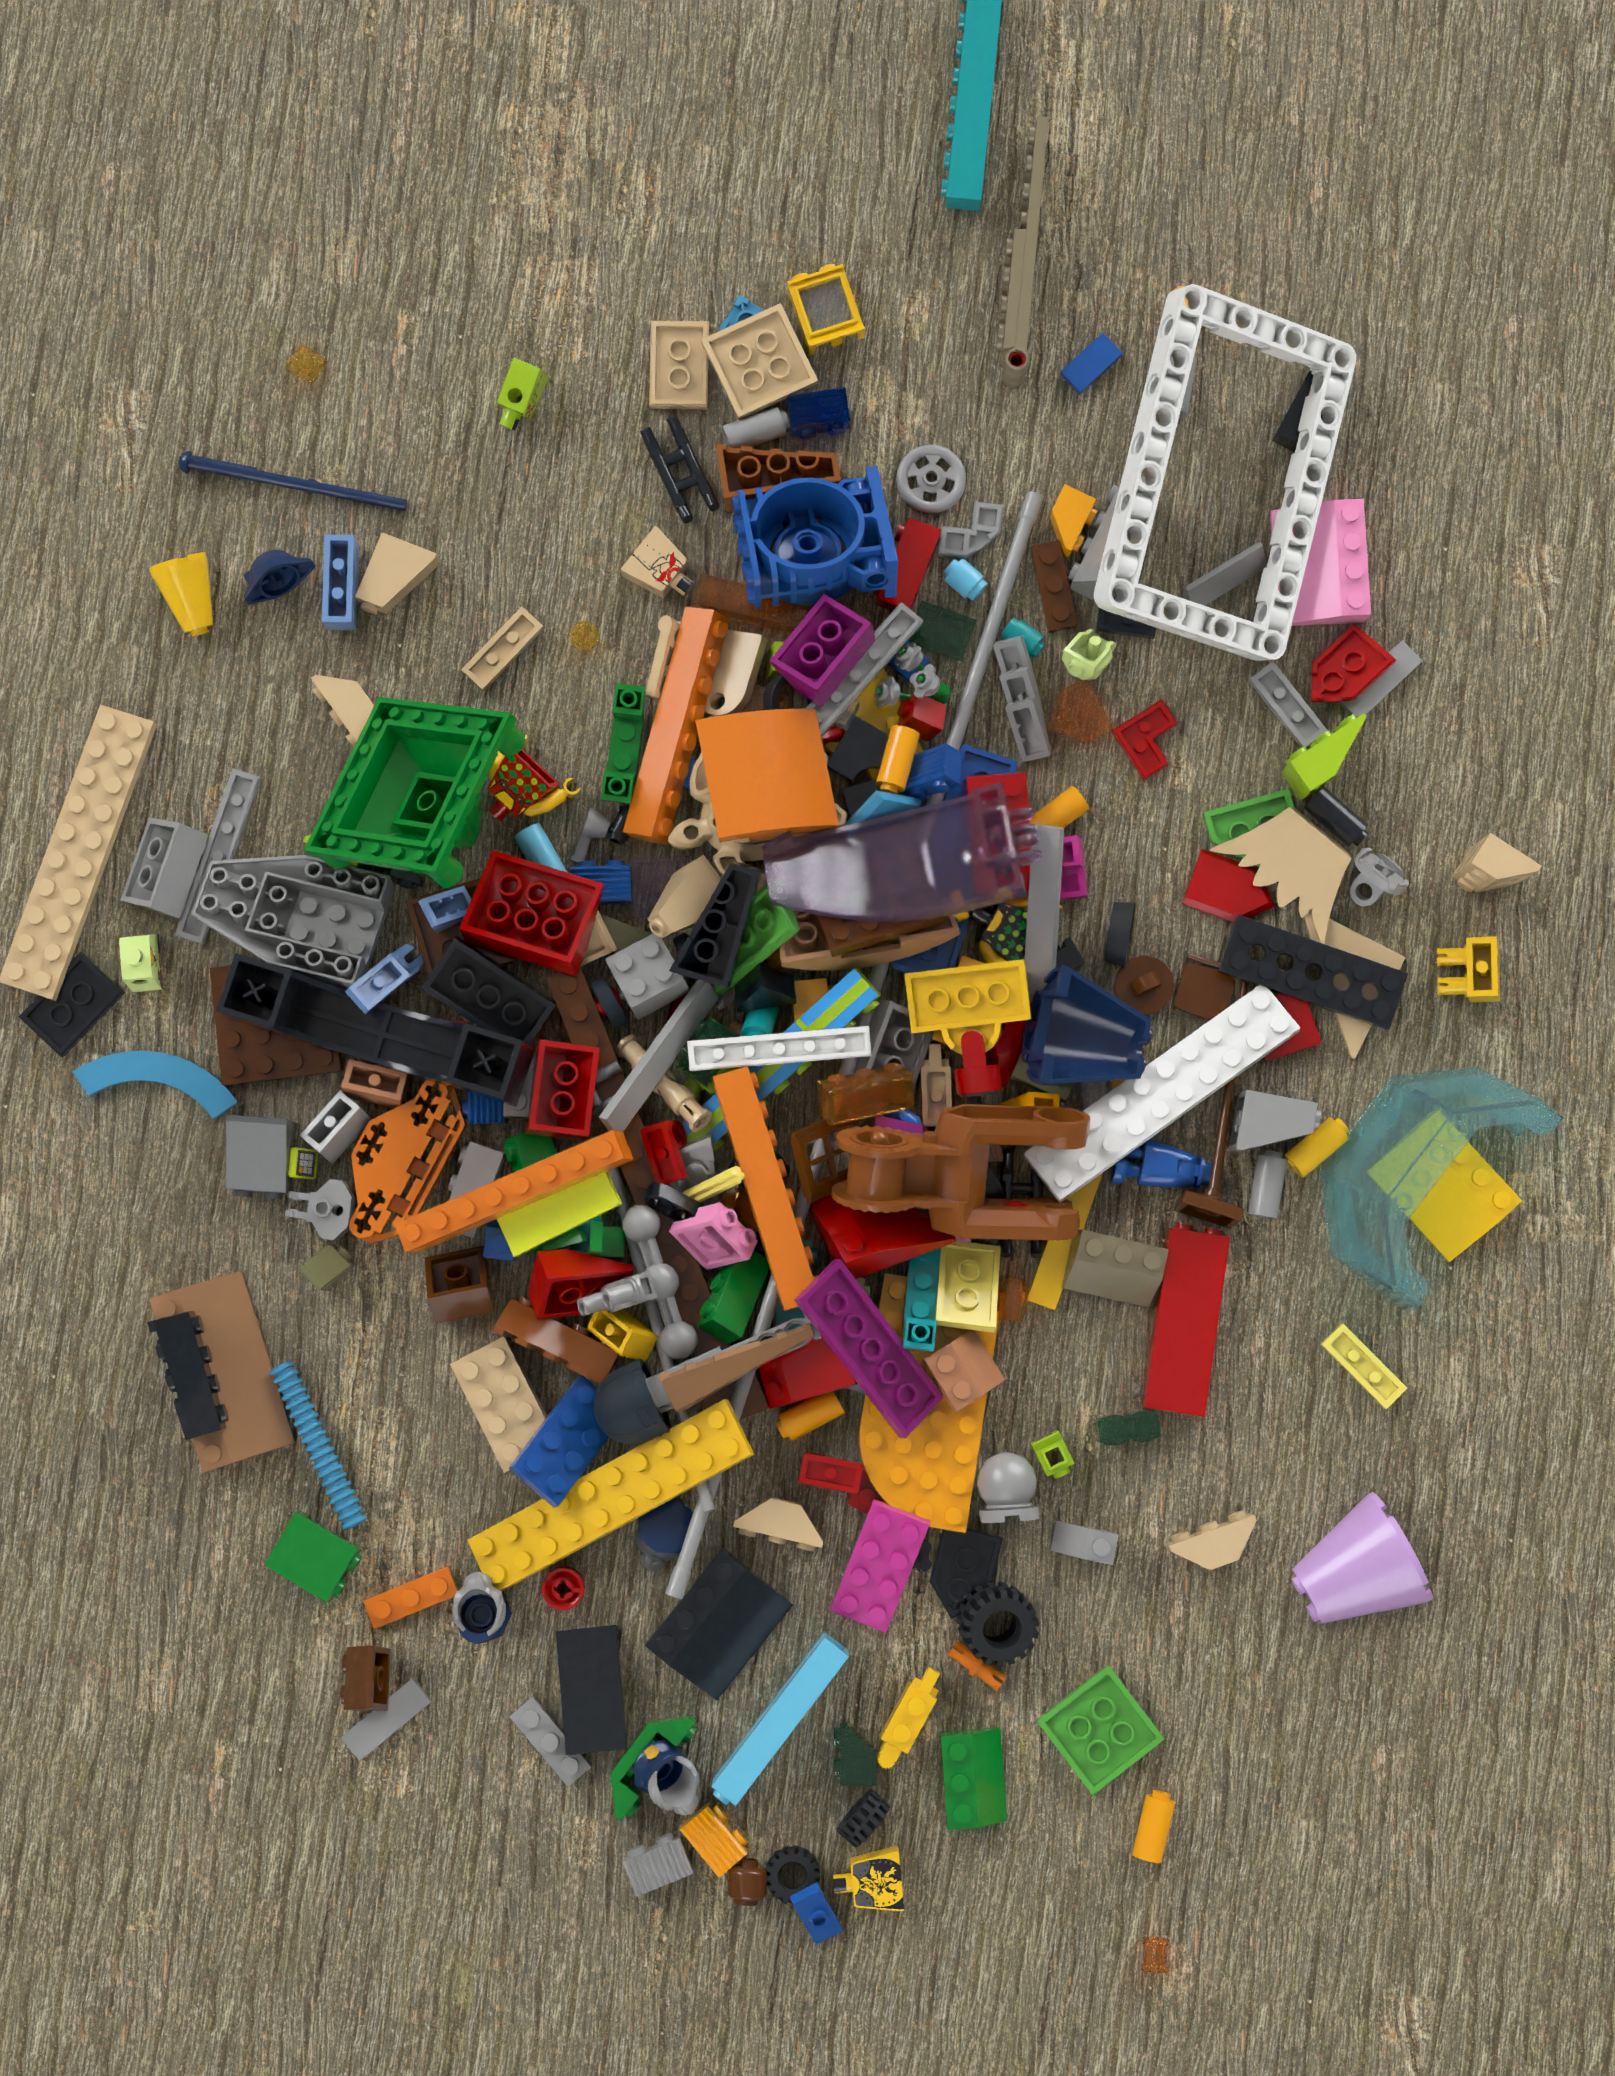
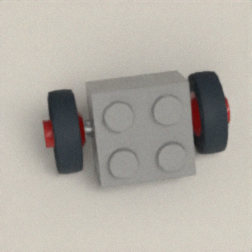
(642, 979)

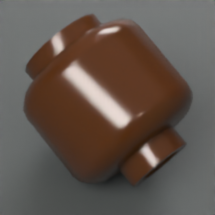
(747, 1882)

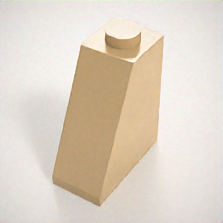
(393, 573)

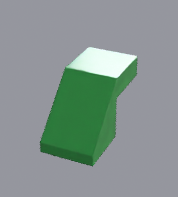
(606, 1241)

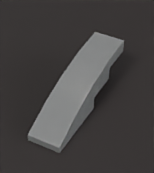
(1023, 699)

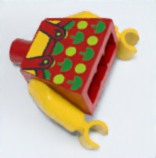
(524, 786)

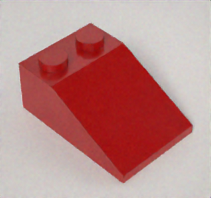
(568, 1275)
(804, 1375)

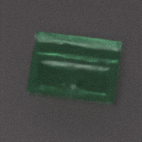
(943, 631)

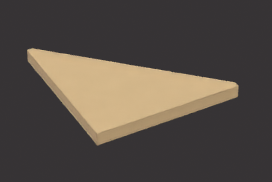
(1357, 944)

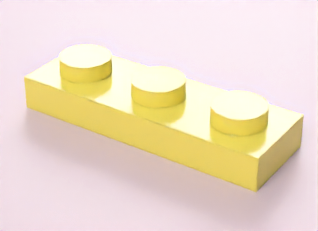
(1363, 1366)

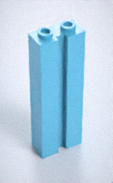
(779, 1719)

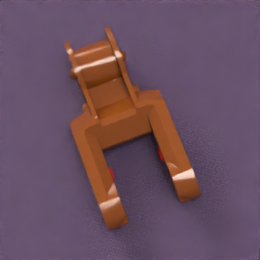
(949, 1171)

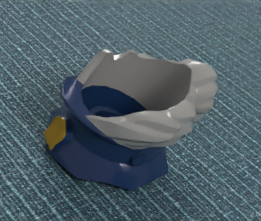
(480, 1609)
(667, 1777)

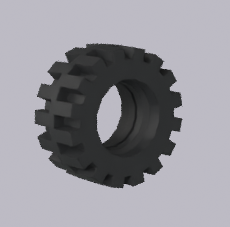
(863, 1818)
(782, 1857)

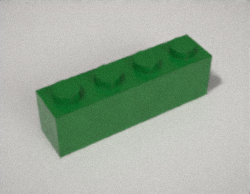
(524, 1151)

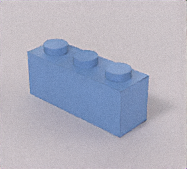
(340, 582)

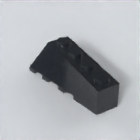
(719, 933)
(190, 1373)

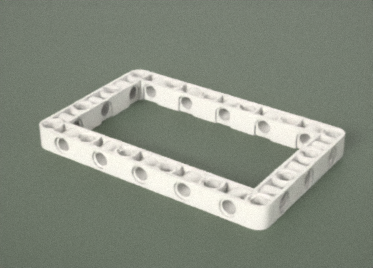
(1151, 452)

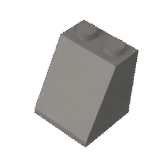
(1270, 1119)

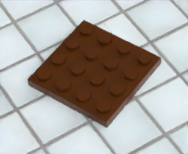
(259, 1055)

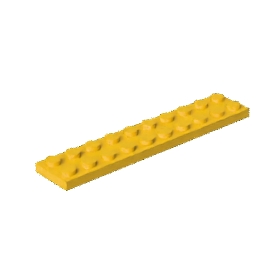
(612, 1496)

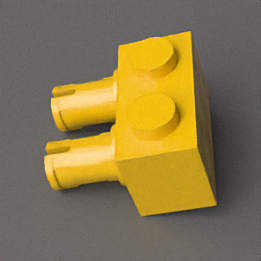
(1483, 972)

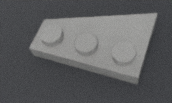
(699, 1165)

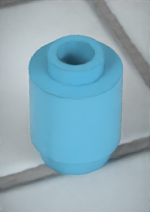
(965, 579)

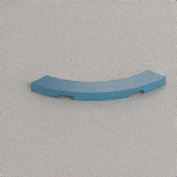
(159, 1068)

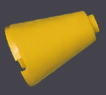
(186, 591)

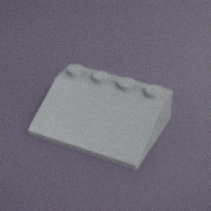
(1086, 573)

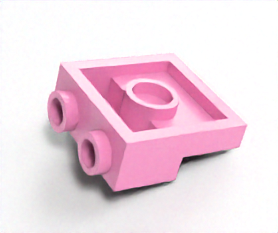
(715, 1236)

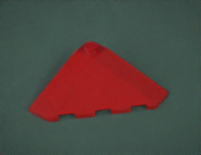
(871, 1239)

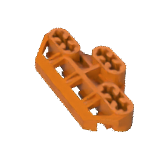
(399, 1157)

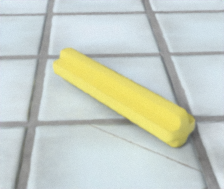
(716, 1184)

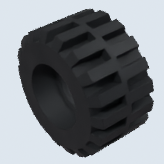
(1014, 1640)

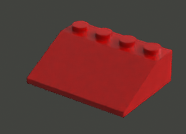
(532, 913)

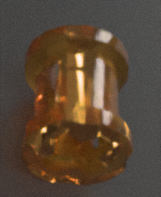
(1158, 1965)

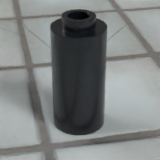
(1337, 817)

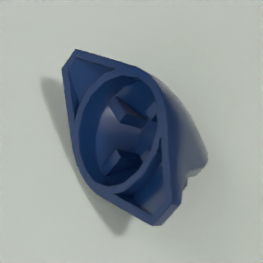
(275, 575)

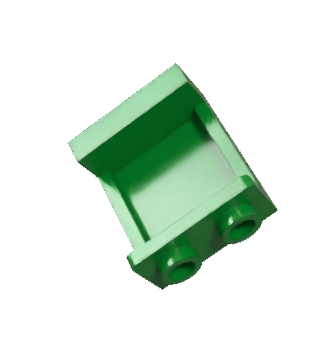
(313, 1557)

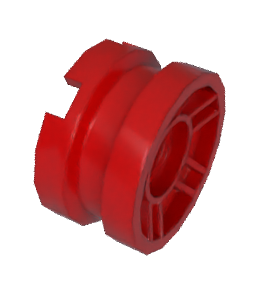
(573, 1580)

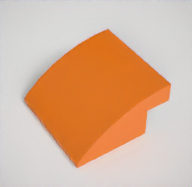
(766, 774)

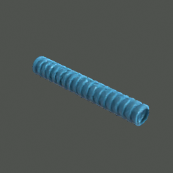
(318, 1445)

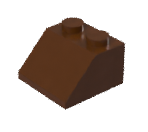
(458, 1285)
(366, 1678)

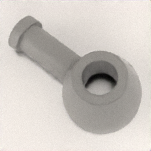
(594, 826)

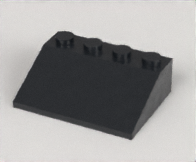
(719, 1624)

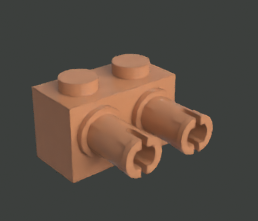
(374, 1084)

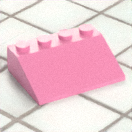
(1337, 567)

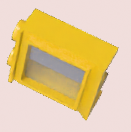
(825, 307)

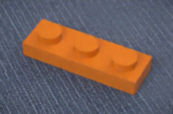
(411, 1597)

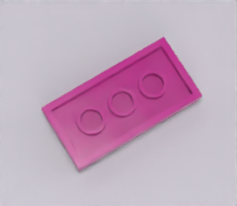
(880, 1565)

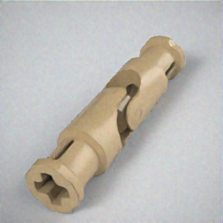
(675, 1095)

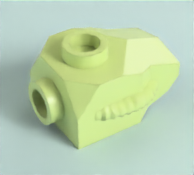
(1087, 655)

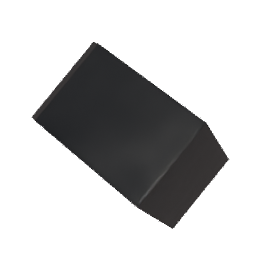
(764, 988)

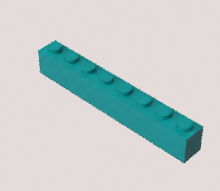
(971, 104)

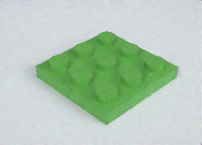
(1100, 1729)

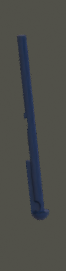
(189, 461)

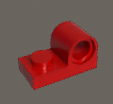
(662, 1148)
(830, 1473)

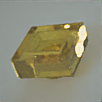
(306, 364)

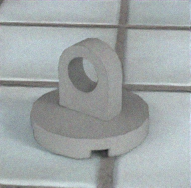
(1380, 874)

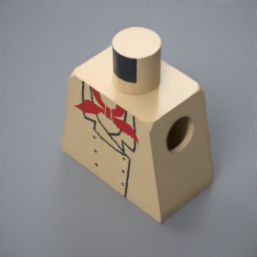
(658, 566)

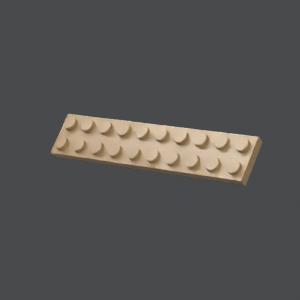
(77, 852)

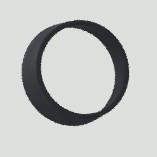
(1120, 933)

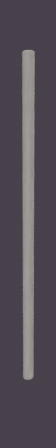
(655, 1321)

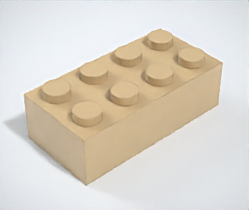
(500, 1398)

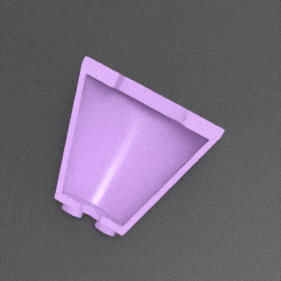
(1361, 1567)

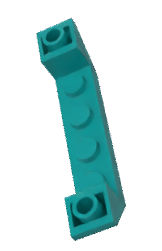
(920, 1301)

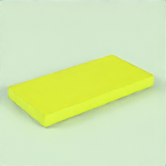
(558, 1213)

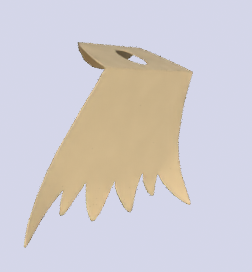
(1297, 857)

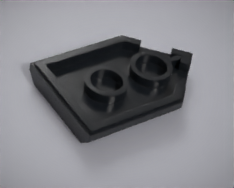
(963, 1564)

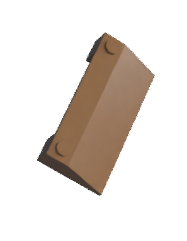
(242, 1367)

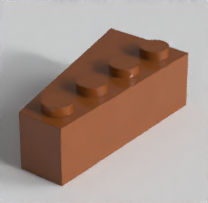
(753, 468)

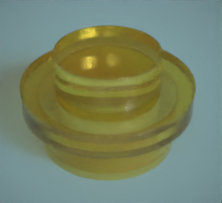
(584, 635)

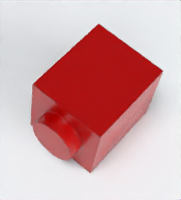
(922, 715)

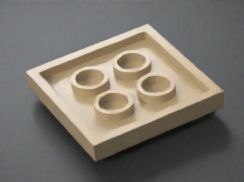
(759, 361)

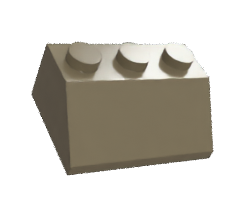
(1114, 1268)

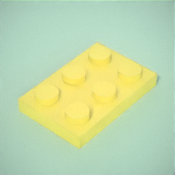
(968, 1286)

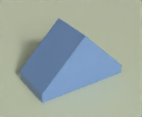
(446, 908)

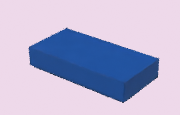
(1091, 363)

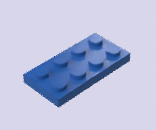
(562, 1444)

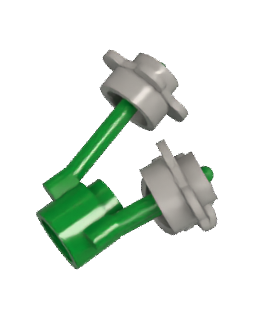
(925, 681)

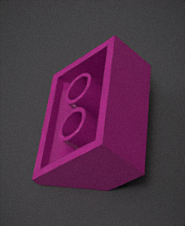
(823, 649)

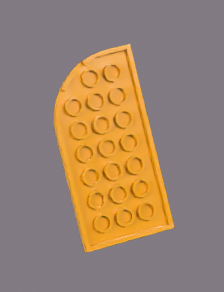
(937, 1462)

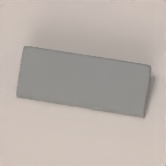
(1226, 576)

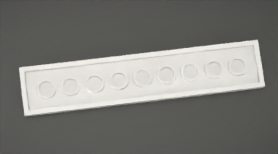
(1167, 1089)

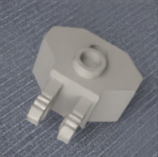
(324, 1206)

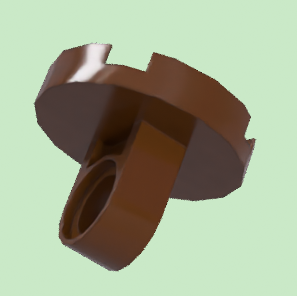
(1144, 984)

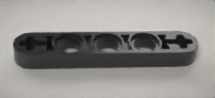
(680, 1206)

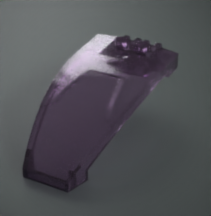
(908, 862)

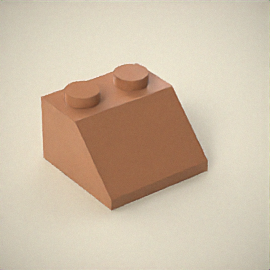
(963, 1370)

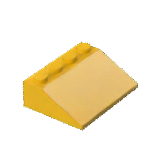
(1463, 1204)

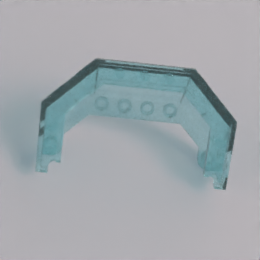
(1400, 1155)

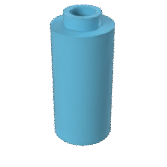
(538, 848)

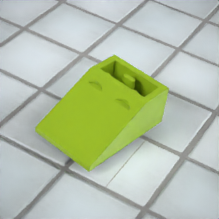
(1314, 768)

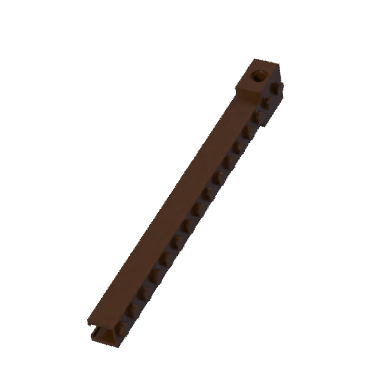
(587, 1028)

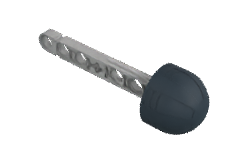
(634, 1404)

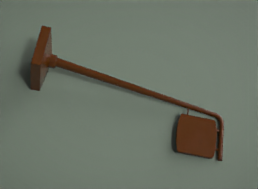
(1206, 995)

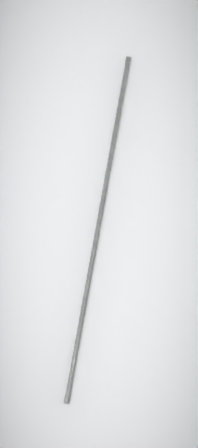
(1028, 515)

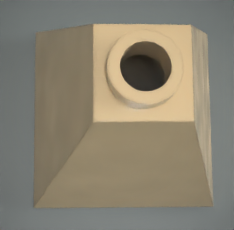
(684, 898)

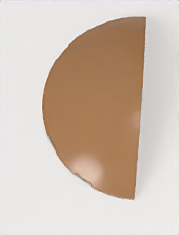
(810, 952)

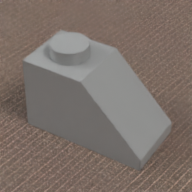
(1084, 1542)

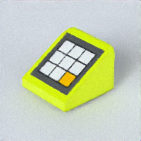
(303, 1163)

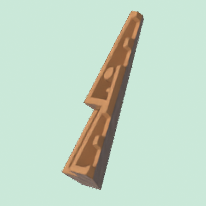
(704, 1378)

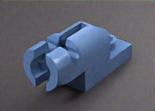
(384, 978)

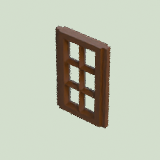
(812, 1133)

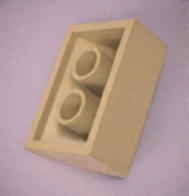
(1493, 865)

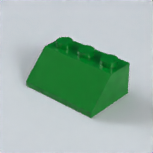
(973, 1778)

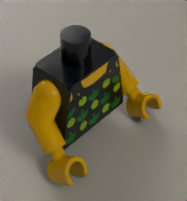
(1002, 930)

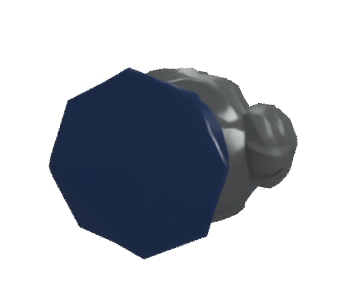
(662, 1533)

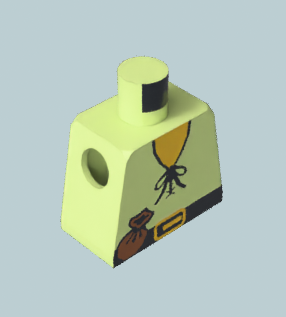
(141, 961)

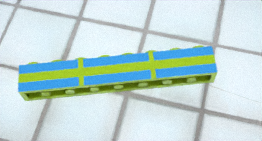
(833, 1011)

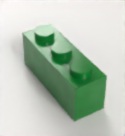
(733, 1298)

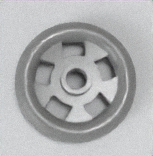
(914, 496)

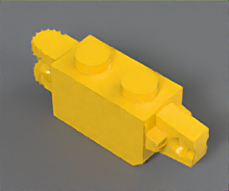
(908, 1717)

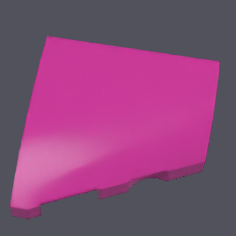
(1073, 870)

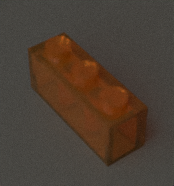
(865, 1093)

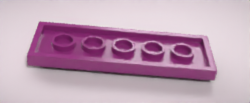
(869, 1348)

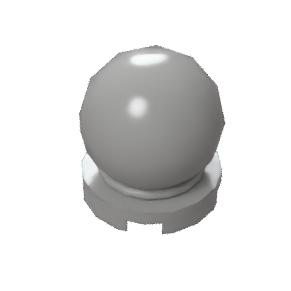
(1007, 1487)

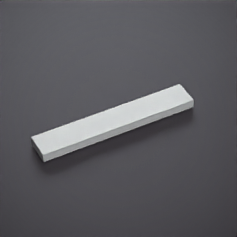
(779, 1048)

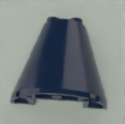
(1082, 1033)

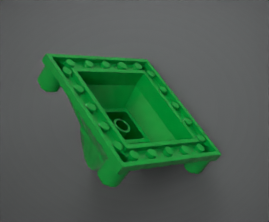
(413, 788)

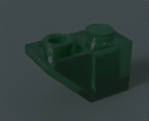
(857, 1757)

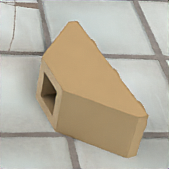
(348, 701)
(782, 1522)
(1215, 1542)

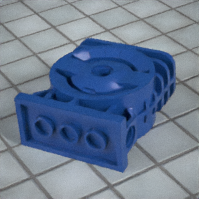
(809, 553)

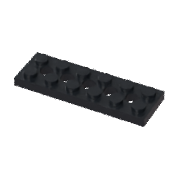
(1330, 961)

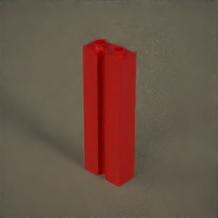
(1186, 1321)

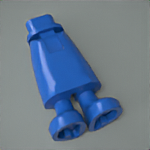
(1162, 1167)

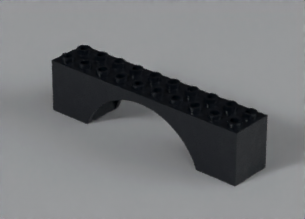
(386, 1035)

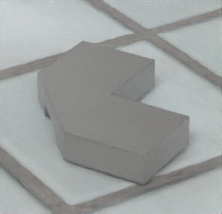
(964, 543)

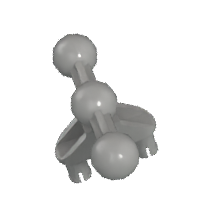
(656, 1283)

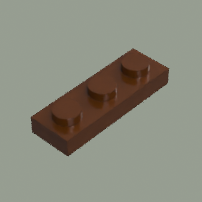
(1053, 586)

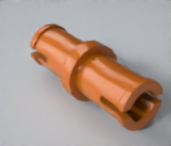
(977, 1666)

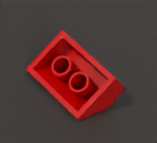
(562, 1090)

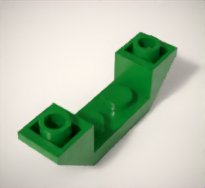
(624, 744)
(626, 1795)

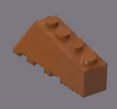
(556, 1340)

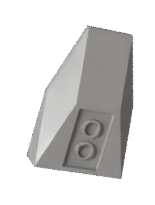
(298, 913)

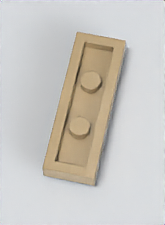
(502, 649)

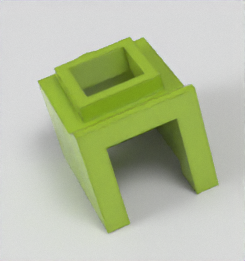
(1046, 1444)

